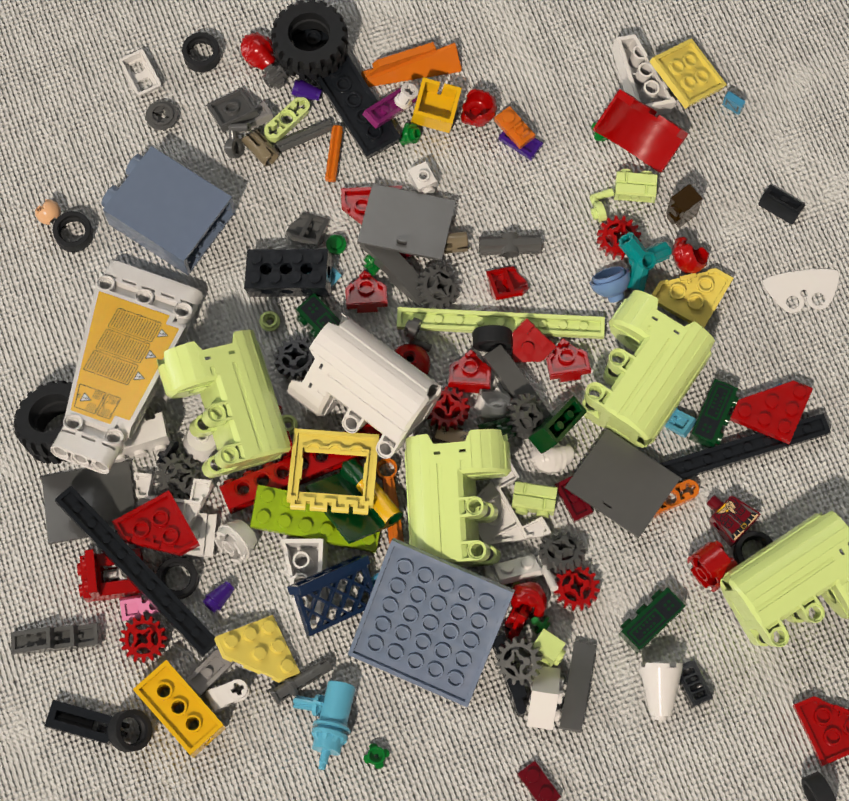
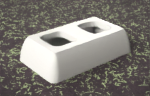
(148, 72)

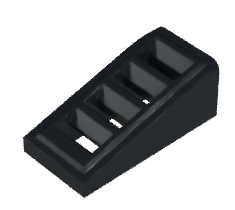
(703, 686)

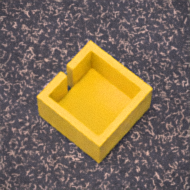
(434, 109)

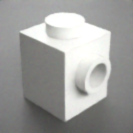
(422, 179)

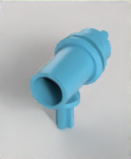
(333, 712)

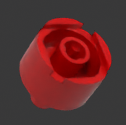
(711, 564)

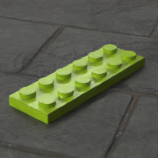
(274, 515)

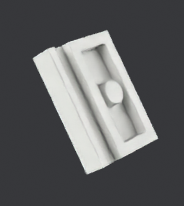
(204, 531)

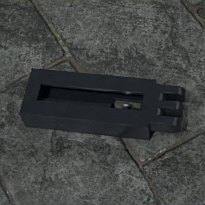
(516, 692)
(79, 722)

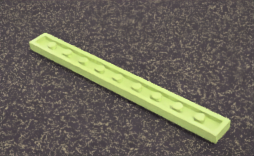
(467, 320)

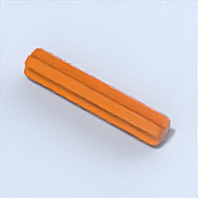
(334, 152)

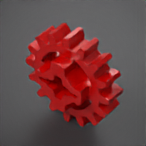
(610, 235)
(455, 406)
(585, 585)
(136, 645)

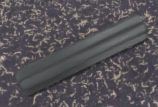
(304, 135)

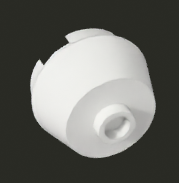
(199, 448)
(236, 540)

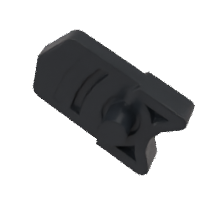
(172, 448)

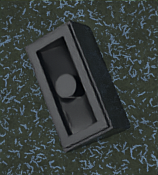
(781, 204)

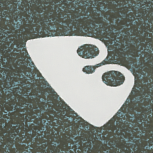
(792, 283)

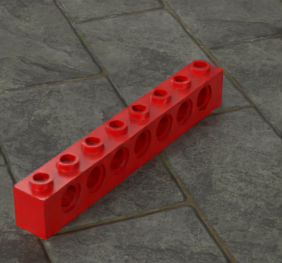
(315, 469)

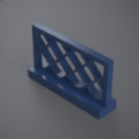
(323, 579)

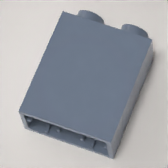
(168, 209)

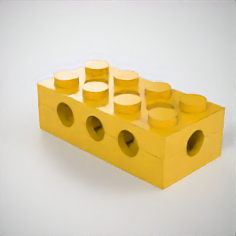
(164, 708)

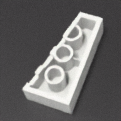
(148, 437)

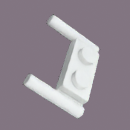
(519, 570)

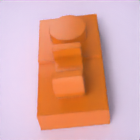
(514, 127)

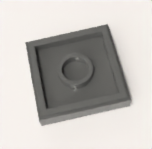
(232, 109)

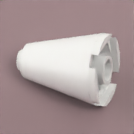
(660, 686)

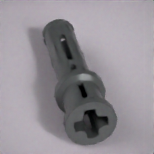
(292, 686)

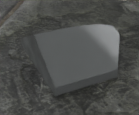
(308, 229)

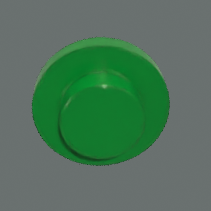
(336, 244)

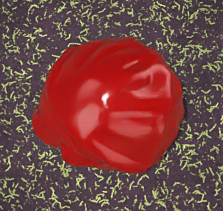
(478, 108)
(688, 258)
(531, 595)

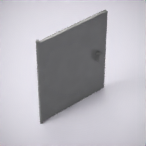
(406, 219)
(622, 483)
(107, 494)

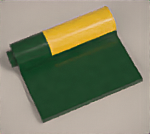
(350, 482)

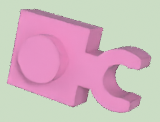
(134, 607)

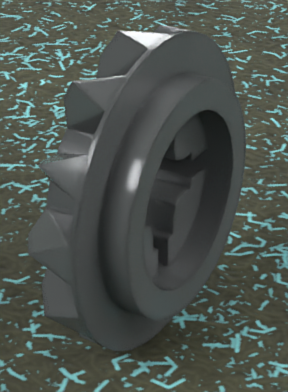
(158, 108)

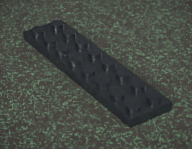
(350, 98)

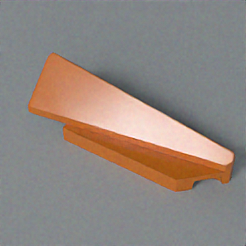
(413, 64)

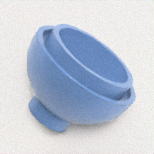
(611, 283)

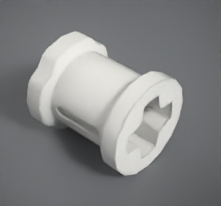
(405, 97)

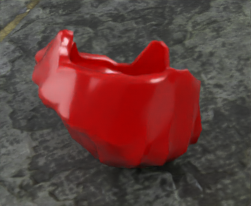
(257, 50)

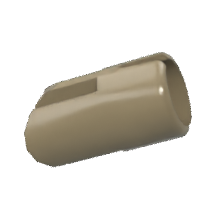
(260, 147)
(456, 242)

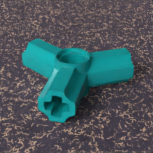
(642, 258)

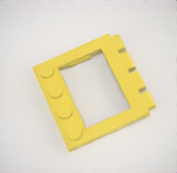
(332, 443)

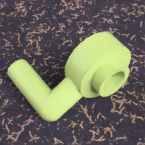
(598, 211)

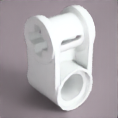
(223, 696)

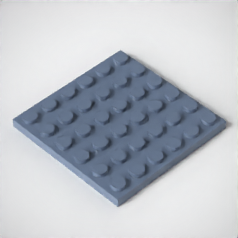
(430, 622)

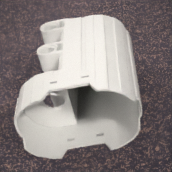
(369, 381)

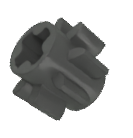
(274, 76)

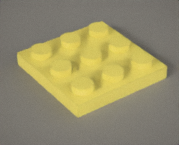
(688, 73)

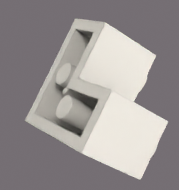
(545, 695)

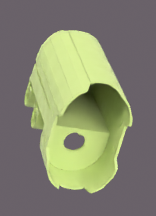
(651, 379)
(236, 401)
(444, 494)
(790, 578)

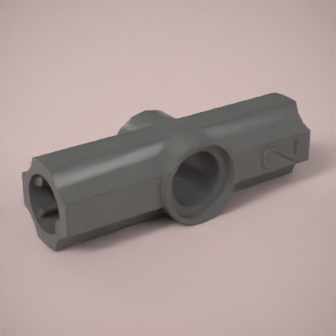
(510, 245)

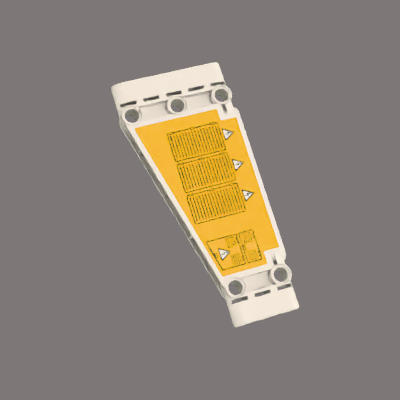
(117, 372)

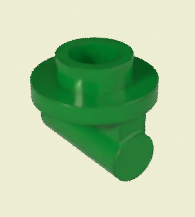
(410, 134)
(369, 264)
(540, 623)

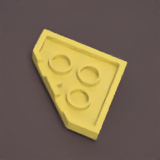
(693, 295)
(259, 649)

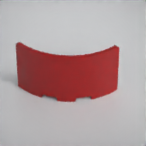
(640, 131)

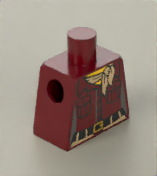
(731, 518)

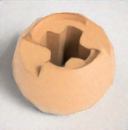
(47, 211)

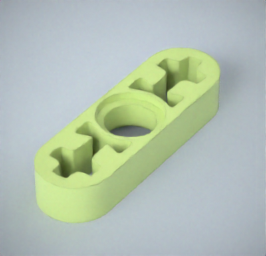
(287, 111)

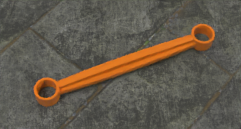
(389, 488)

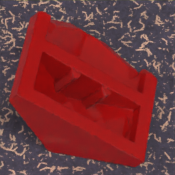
(506, 283)

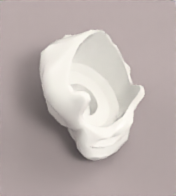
(492, 404)
(553, 459)

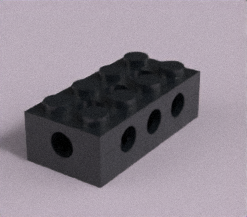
(282, 261)

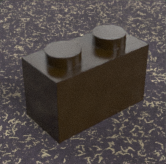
(684, 206)

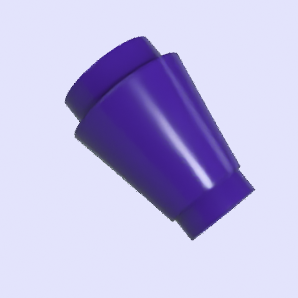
(306, 90)
(217, 598)

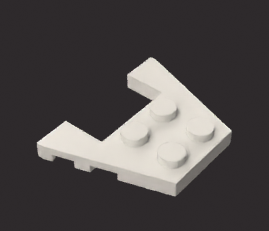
(190, 508)
(507, 526)

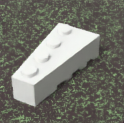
(639, 76)
(304, 559)

